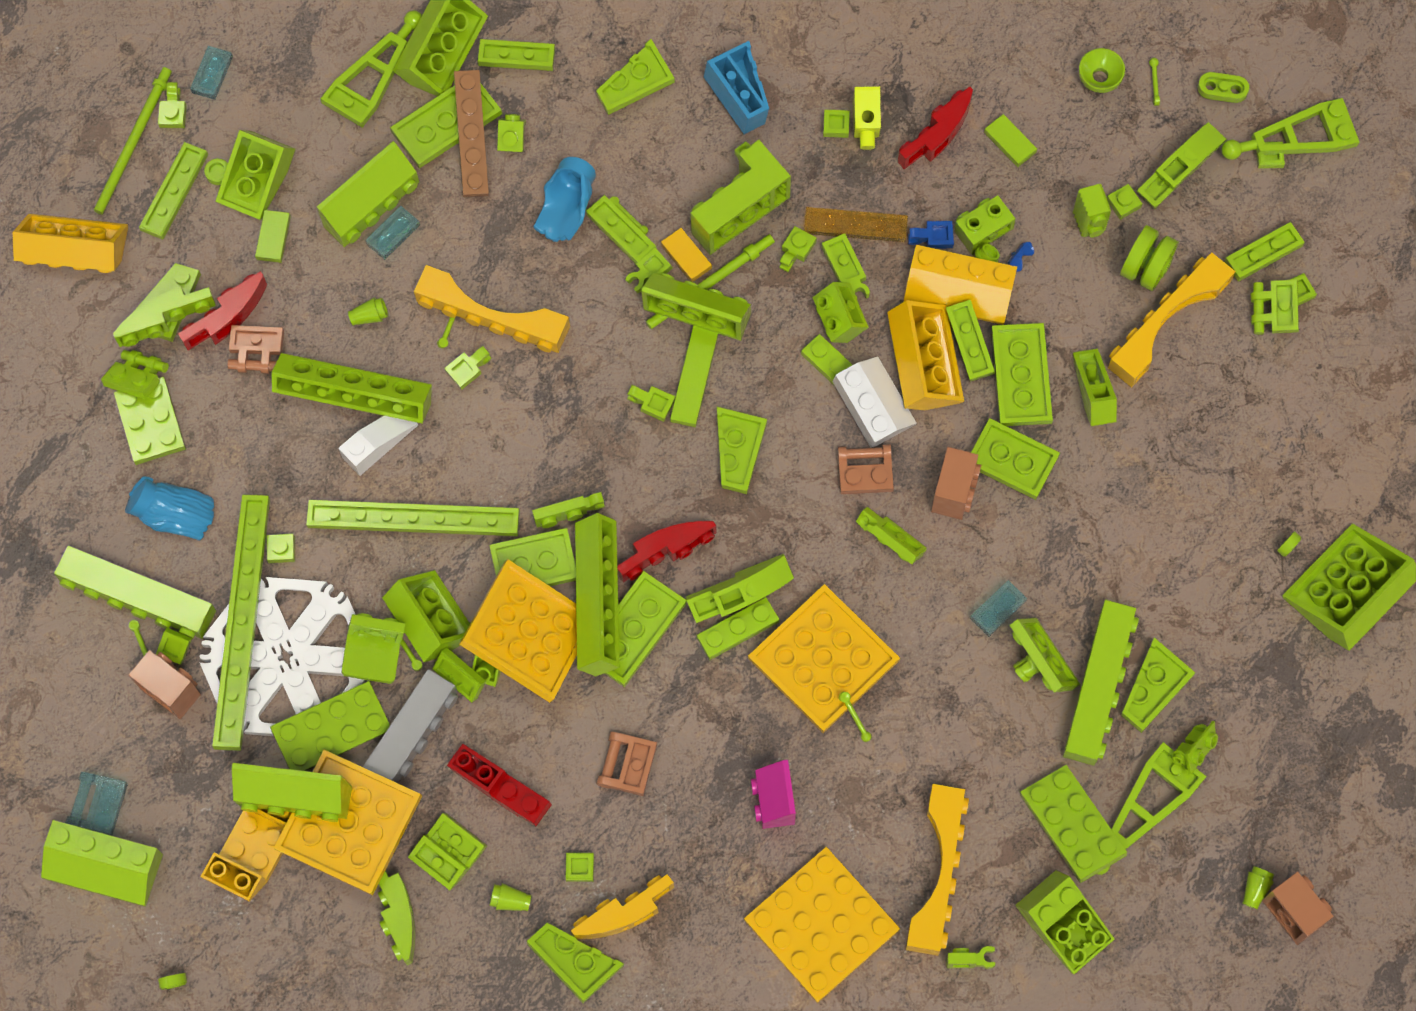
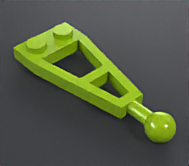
(350, 103)
(1335, 122)
(1176, 775)

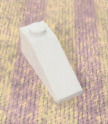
(374, 442)

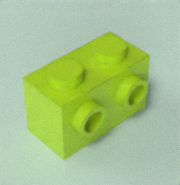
(984, 224)
(840, 312)

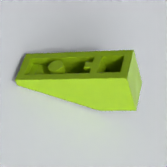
(1095, 387)

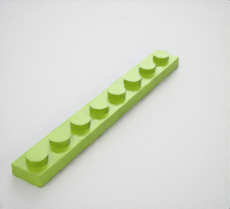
(413, 518)

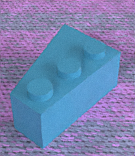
(738, 87)

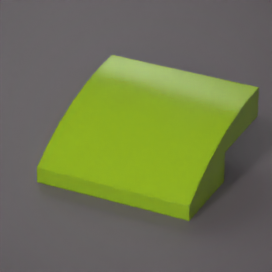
(447, 851)

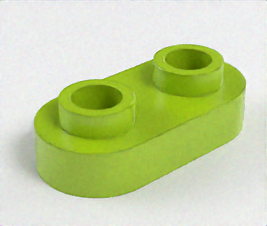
(1222, 87)

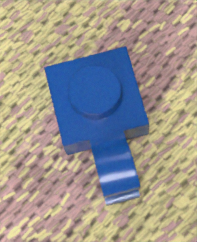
(936, 234)

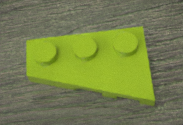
(637, 79)
(177, 276)
(739, 447)
(1155, 685)
(574, 963)

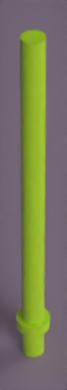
(160, 85)

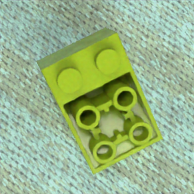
(1065, 921)

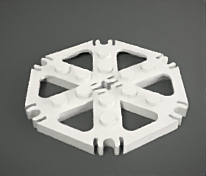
(275, 633)

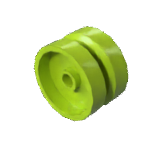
(1151, 259)

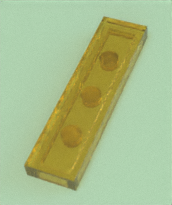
(856, 224)

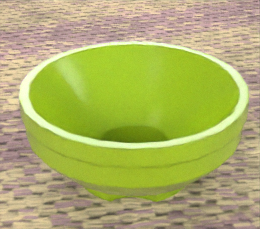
(1105, 61)

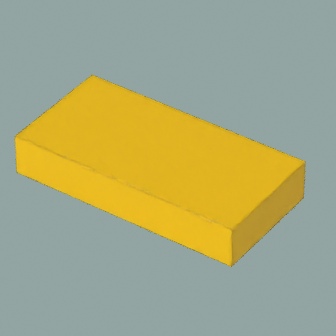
(686, 255)

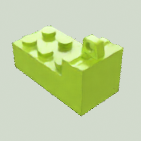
(750, 196)

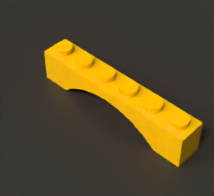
(1203, 284)
(540, 327)
(927, 925)

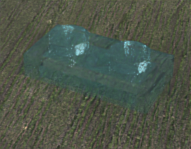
(211, 72)
(392, 233)
(998, 608)

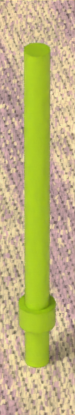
(749, 253)

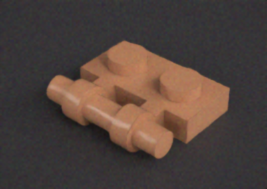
(255, 340)

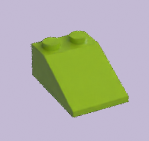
(254, 173)

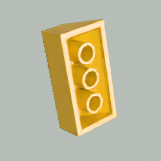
(69, 242)
(955, 278)
(925, 355)

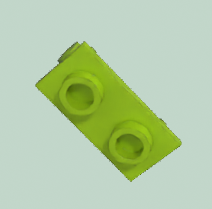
(1196, 746)

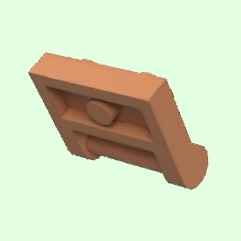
(865, 478)
(635, 766)

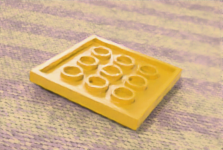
(525, 631)
(820, 655)
(364, 843)
(821, 924)

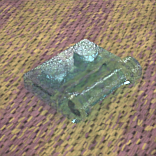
(104, 806)

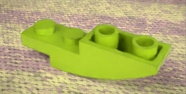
(1181, 165)
(152, 317)
(742, 590)
(398, 917)

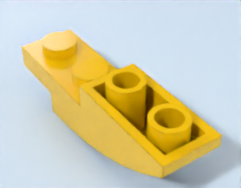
(614, 918)

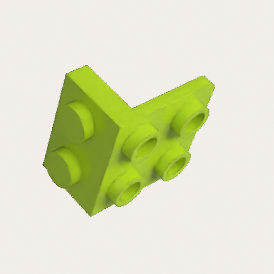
(372, 648)

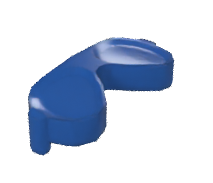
(1024, 249)

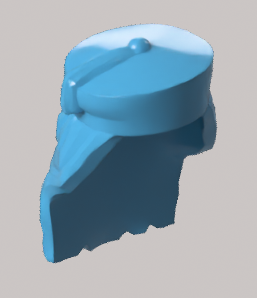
(566, 199)
(171, 508)

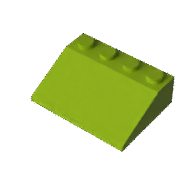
(1352, 586)

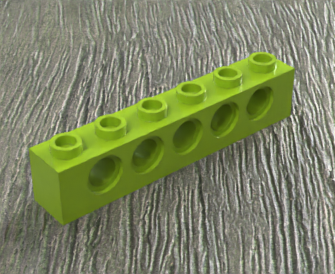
(351, 388)

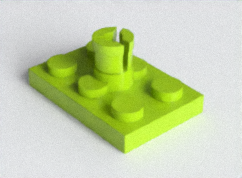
(1041, 657)

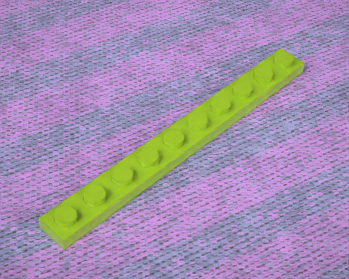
(241, 623)

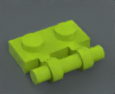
(1283, 307)
(131, 380)

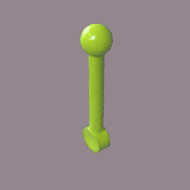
(1153, 62)
(615, 200)
(443, 342)
(135, 626)
(416, 664)
(845, 697)

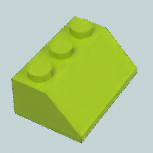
(429, 614)

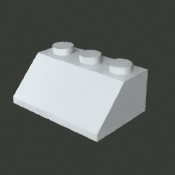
(873, 401)

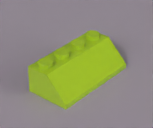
(440, 44)
(368, 195)
(696, 305)
(290, 791)
(100, 863)

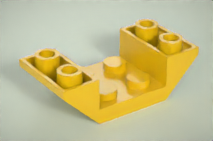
(247, 854)

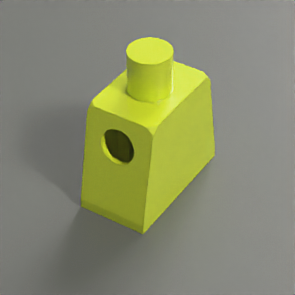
(866, 109)

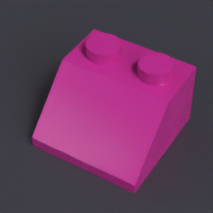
(774, 795)

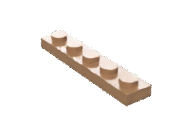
(471, 133)

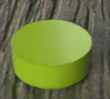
(215, 171)
(1289, 544)
(172, 981)

